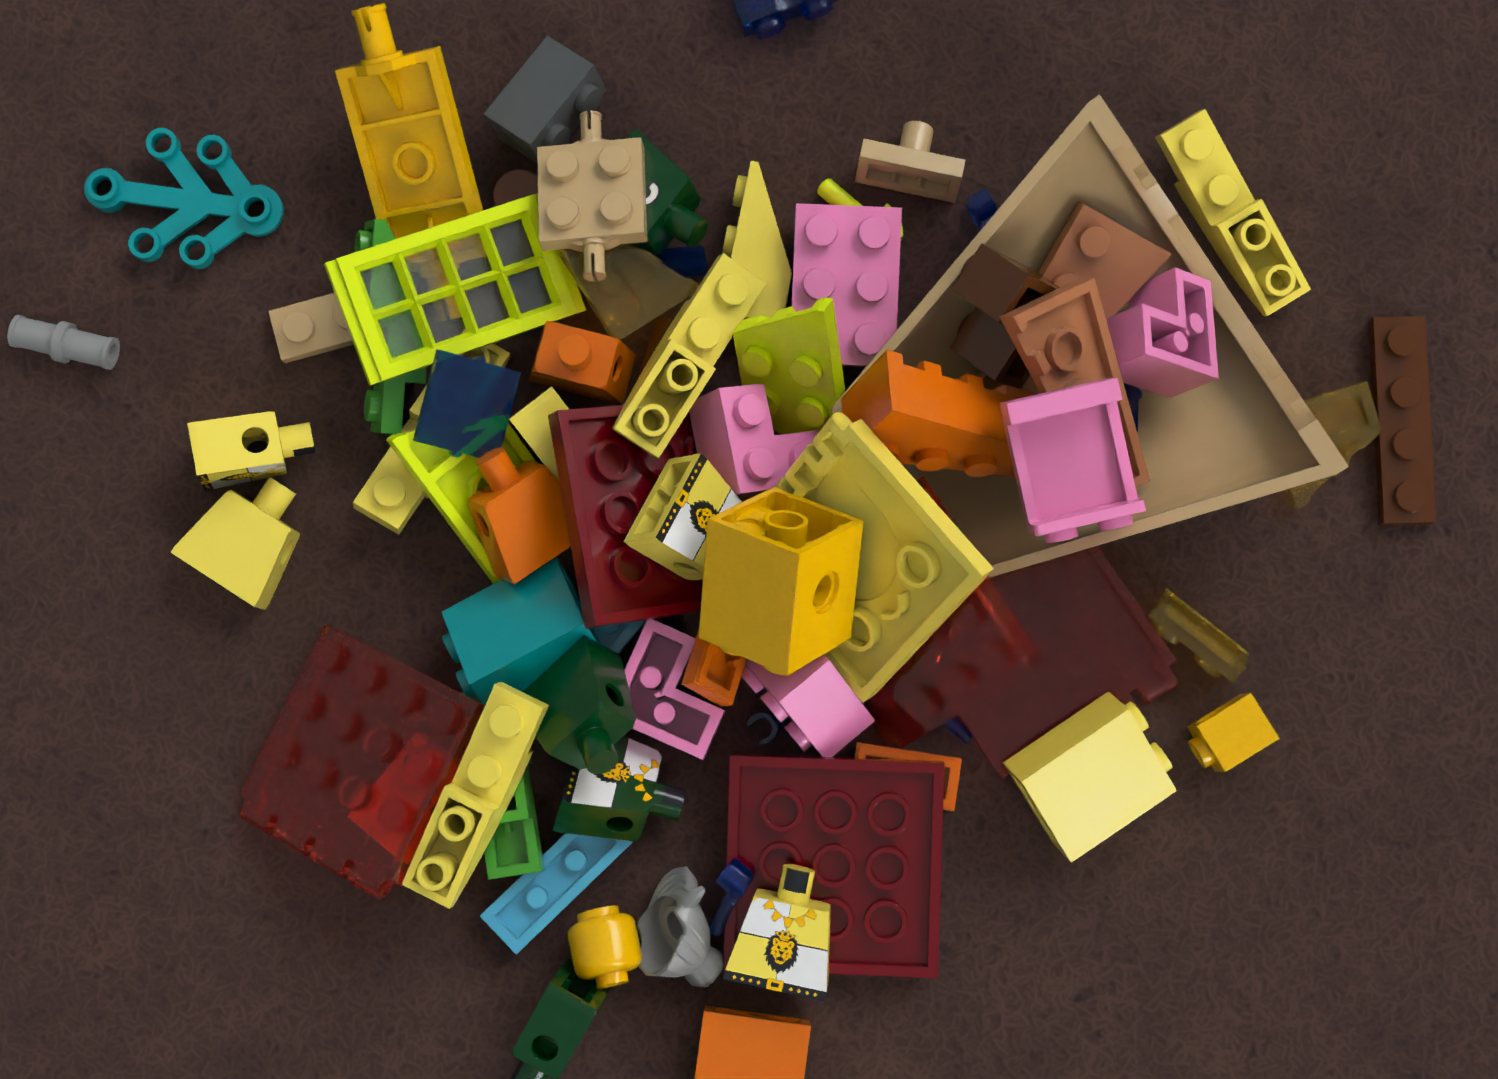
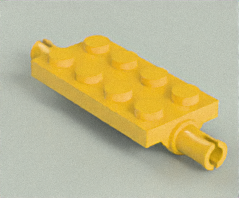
(406, 131)

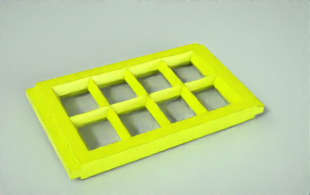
(451, 289)

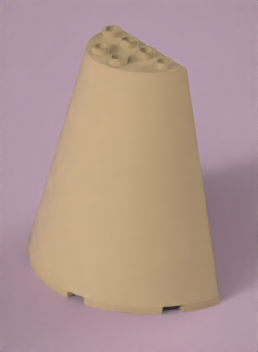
(1201, 447)

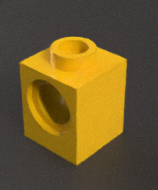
(1231, 733)

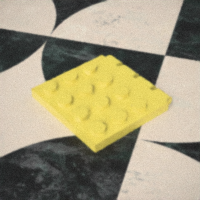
(911, 553)

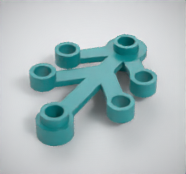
(193, 201)

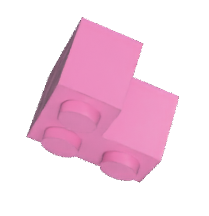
(1167, 335)
(739, 440)
(653, 684)
(816, 700)

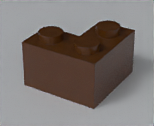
(995, 287)

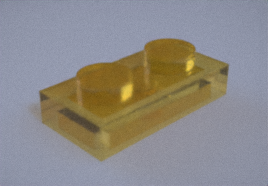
(1213, 648)

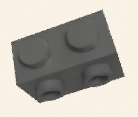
(545, 99)

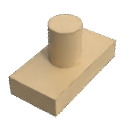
(911, 165)

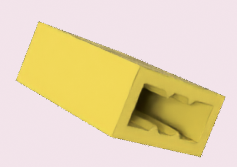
(1092, 775)

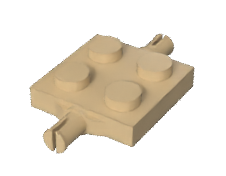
(592, 195)

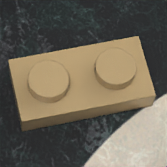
(309, 328)

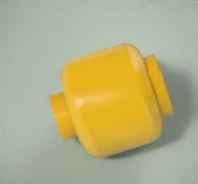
(604, 946)

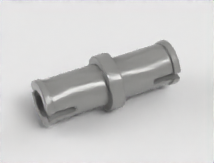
(63, 342)

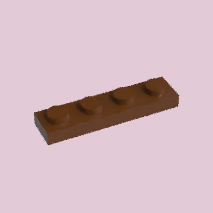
(1404, 415)

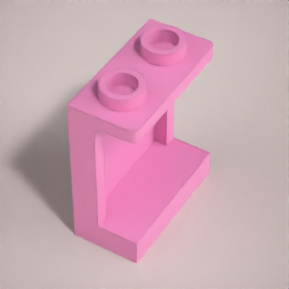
(1071, 460)

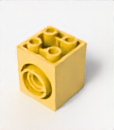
(780, 580)

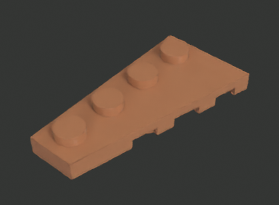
(1099, 249)
(1069, 344)

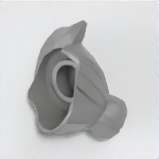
(677, 932)

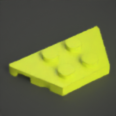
(796, 362)
(452, 482)

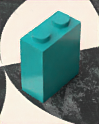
(514, 630)

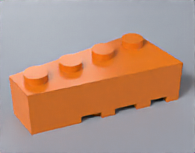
(933, 417)

